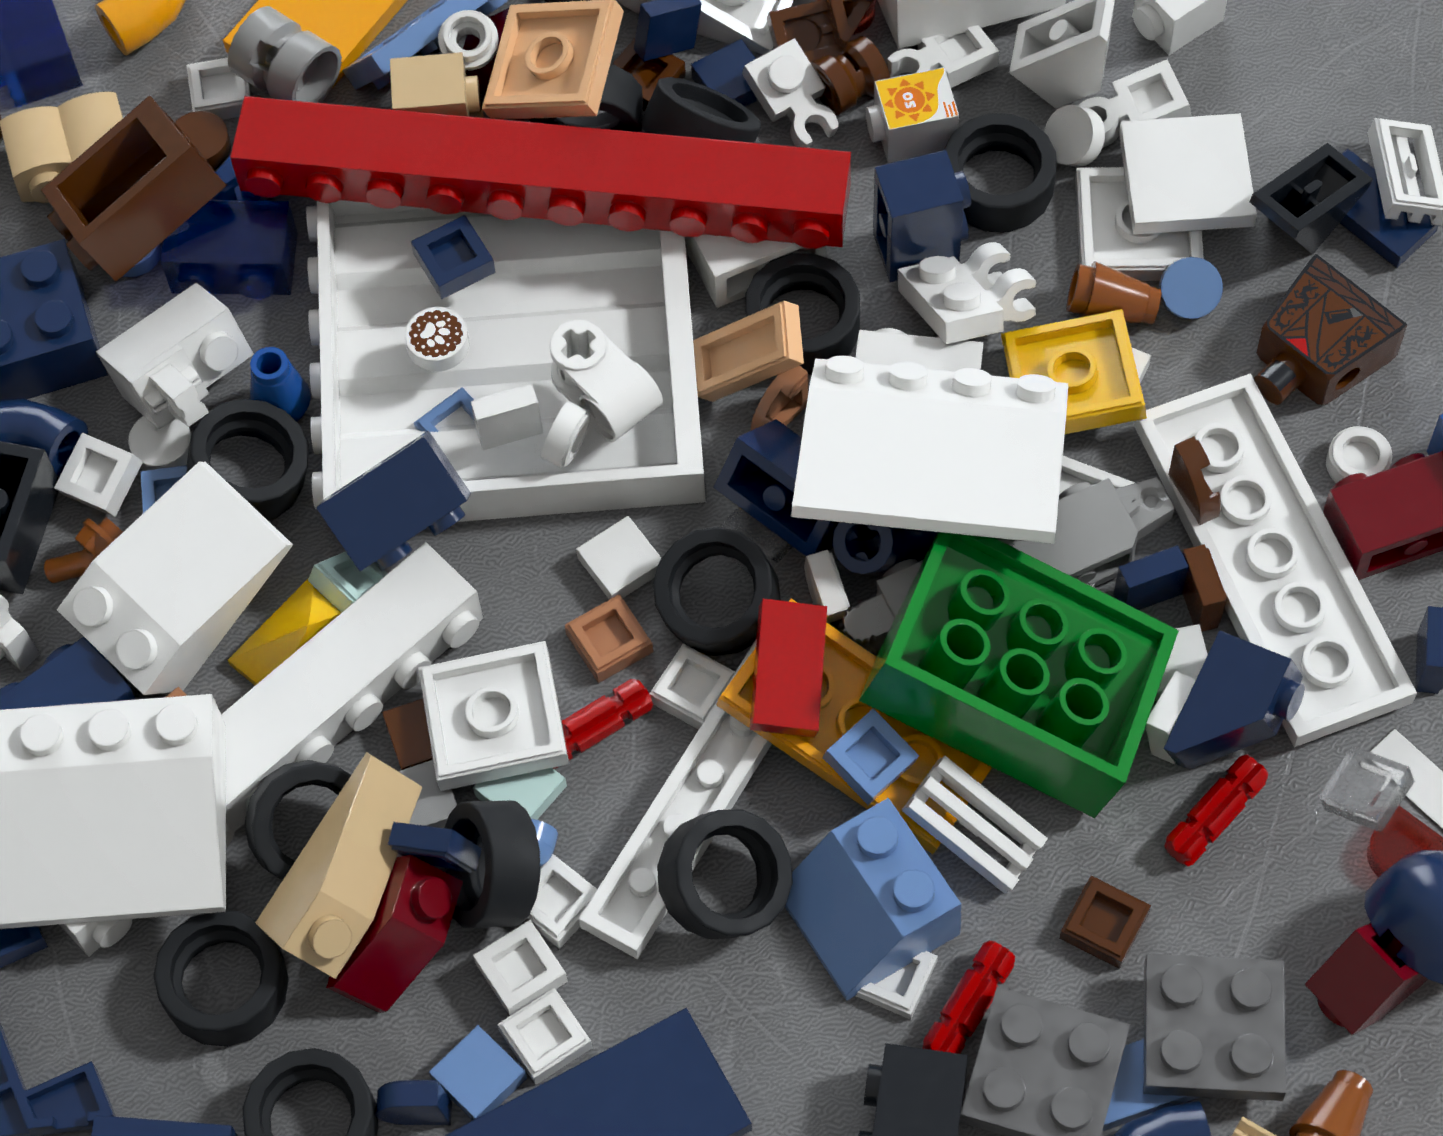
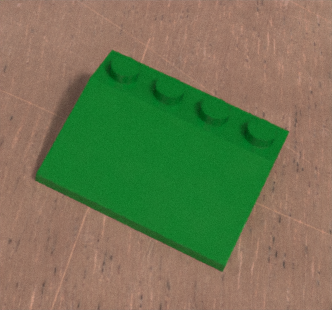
(1022, 669)

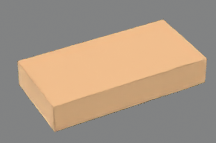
(748, 351)

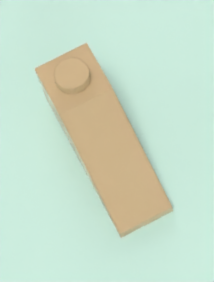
(342, 870)

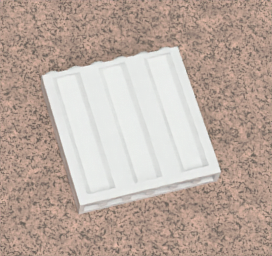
(543, 277)

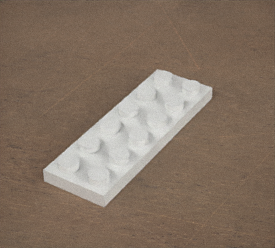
(1280, 558)

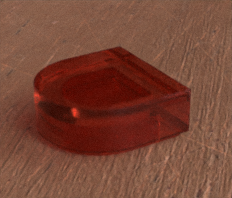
(1400, 837)

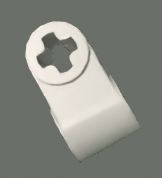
(601, 379)

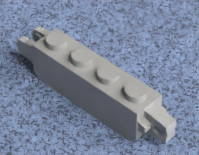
(1092, 539)

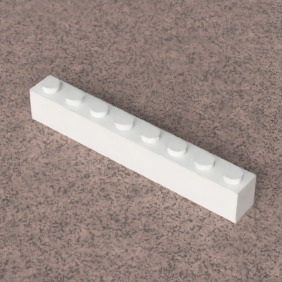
(334, 686)

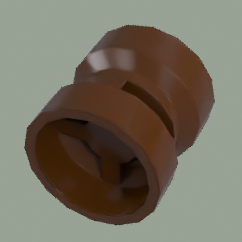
(850, 74)

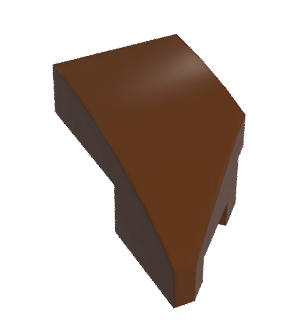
(817, 26)

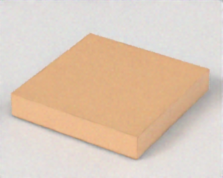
(553, 60)

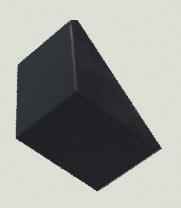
(1313, 196)

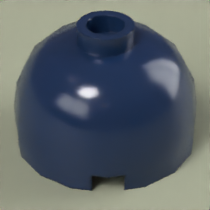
(1411, 906)

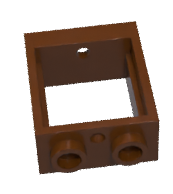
(148, 209)

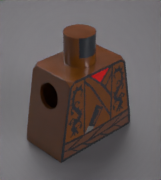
(1324, 337)

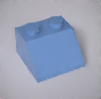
(871, 899)

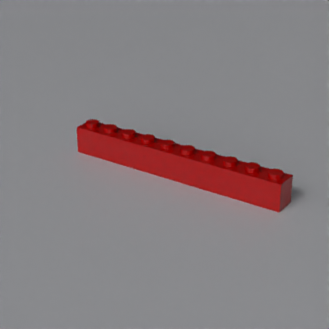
(543, 172)

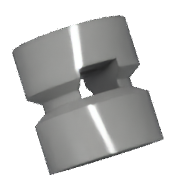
(282, 58)

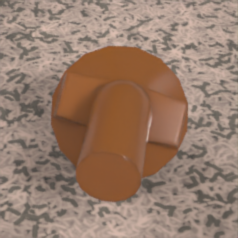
(93, 540)

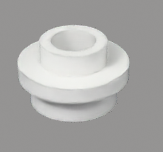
(472, 23)

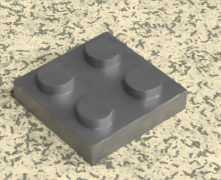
(1214, 1027)
(1043, 1069)

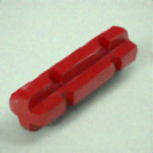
(605, 716)
(1216, 810)
(970, 999)

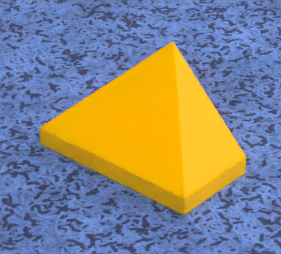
(283, 633)

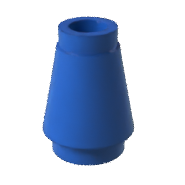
(278, 382)

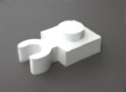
(960, 54)
(787, 86)
(1141, 96)

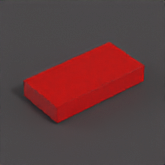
(788, 668)

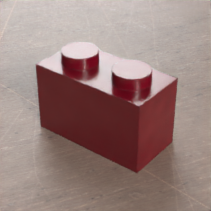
(1389, 515)

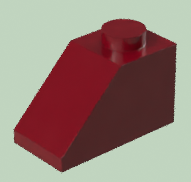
(403, 935)
(1363, 980)

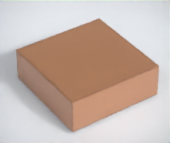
(609, 638)

